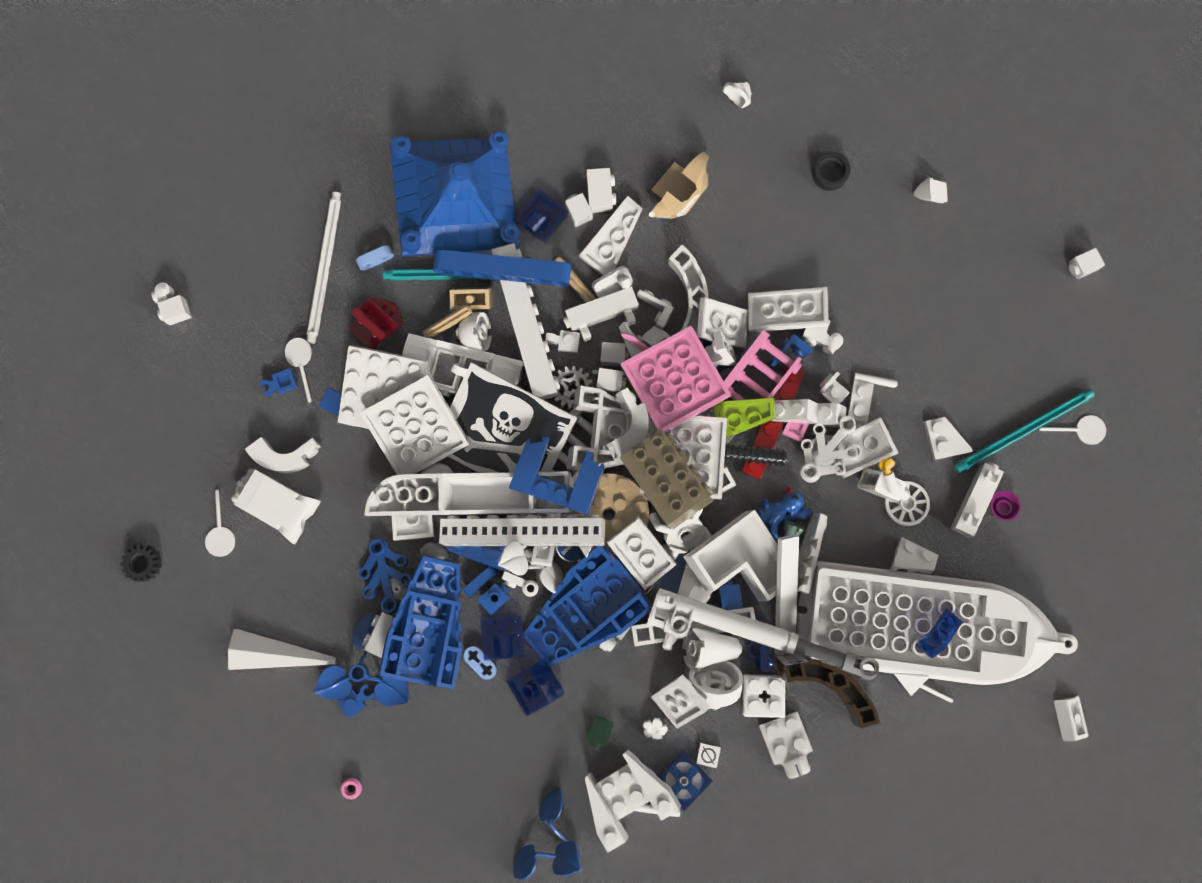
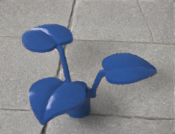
(335, 683)
(566, 854)

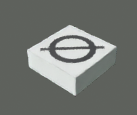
(708, 755)

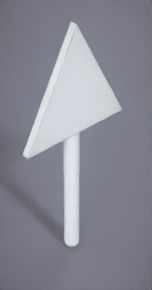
(913, 682)

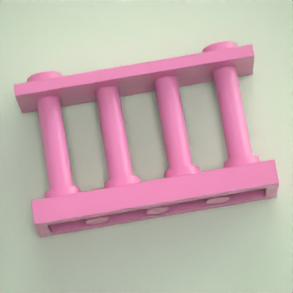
(751, 358)

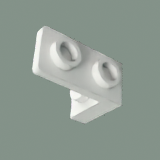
(664, 305)
(832, 390)

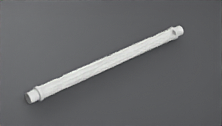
(323, 267)

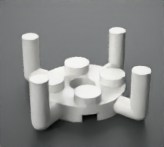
(676, 543)

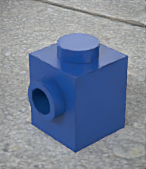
(492, 604)

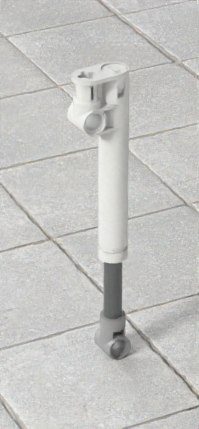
(674, 608)

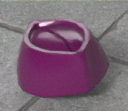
(1005, 505)

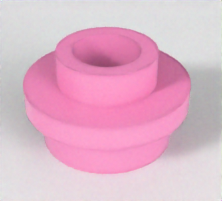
(345, 791)

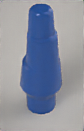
(802, 514)

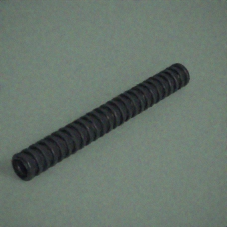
(755, 454)

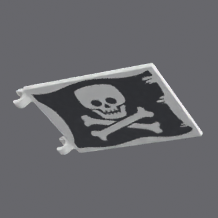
(501, 420)

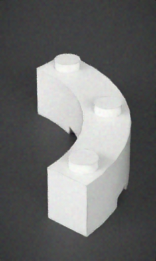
(693, 281)

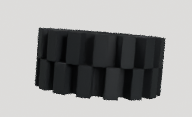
(129, 563)

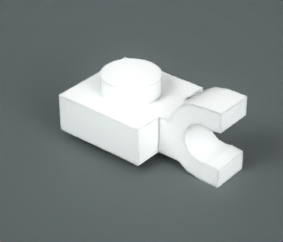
(567, 341)

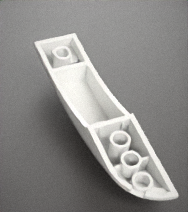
(458, 495)

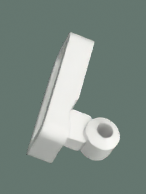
(612, 282)

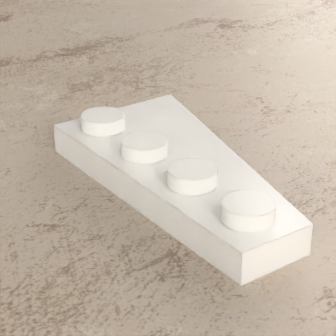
(610, 241)
(809, 551)

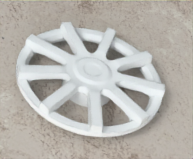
(908, 506)

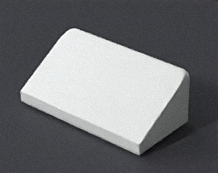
(1071, 718)

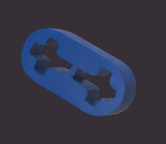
(480, 581)

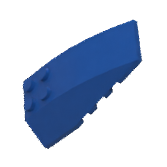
(589, 607)
(426, 629)

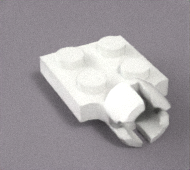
(787, 744)

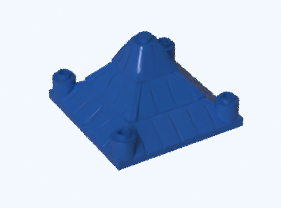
(453, 194)

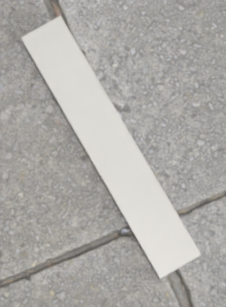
(787, 585)

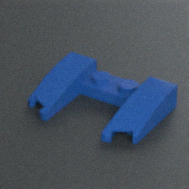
(528, 482)

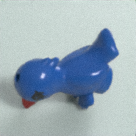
(774, 512)

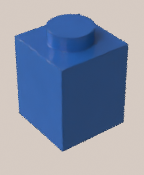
(730, 596)

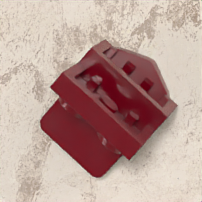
(375, 321)

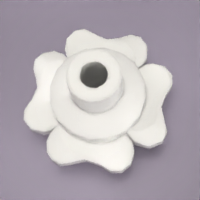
(398, 589)

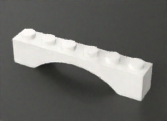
(644, 635)

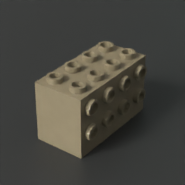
(667, 478)

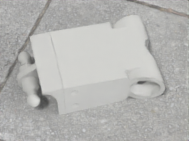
(274, 503)

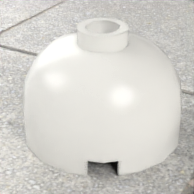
(473, 331)

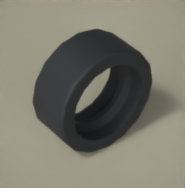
(835, 157)

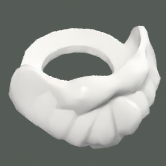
(739, 93)

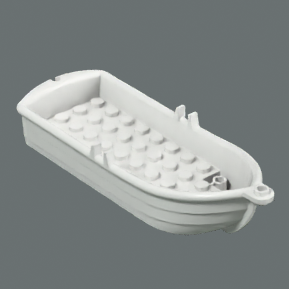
(888, 611)

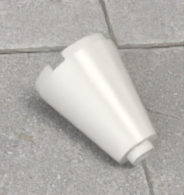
(709, 648)

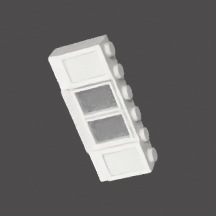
(443, 355)

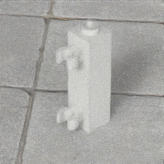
(601, 310)
(977, 499)

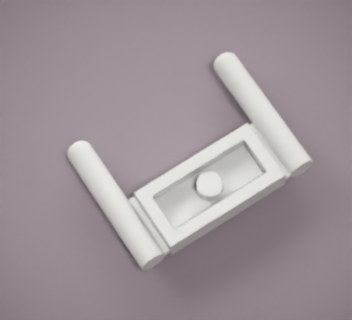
(861, 396)

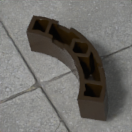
(844, 686)

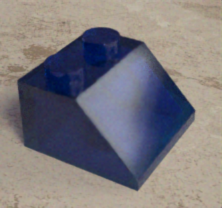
(535, 687)

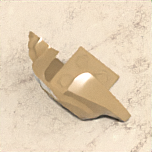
(681, 188)

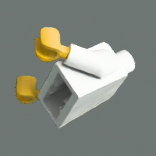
(883, 483)

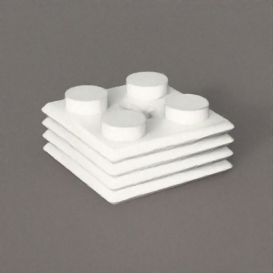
(755, 706)

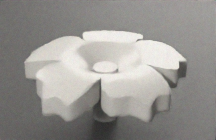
(654, 729)

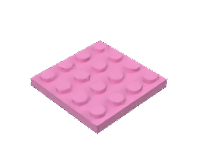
(675, 379)

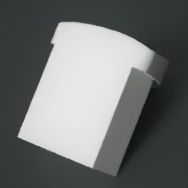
(932, 191)

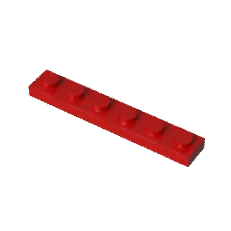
(770, 430)

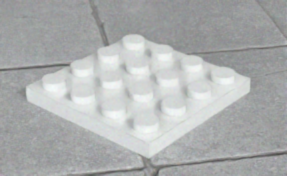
(372, 377)
(415, 427)
(704, 445)

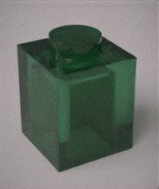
(599, 732)

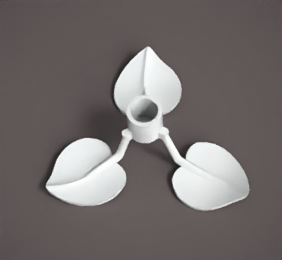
(514, 561)

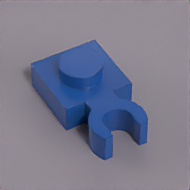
(282, 382)
(354, 702)

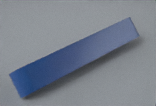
(502, 268)

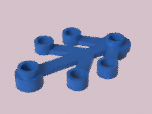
(383, 573)

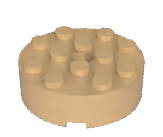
(622, 498)

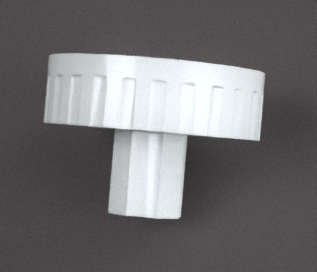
(709, 683)

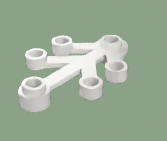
(826, 451)

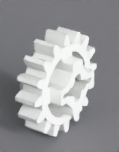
(577, 376)

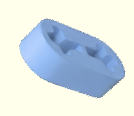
(374, 257)
(476, 666)

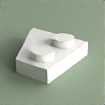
(945, 439)
(913, 558)

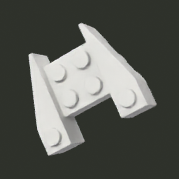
(608, 425)
(624, 793)

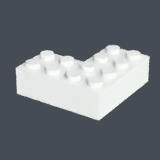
(738, 547)

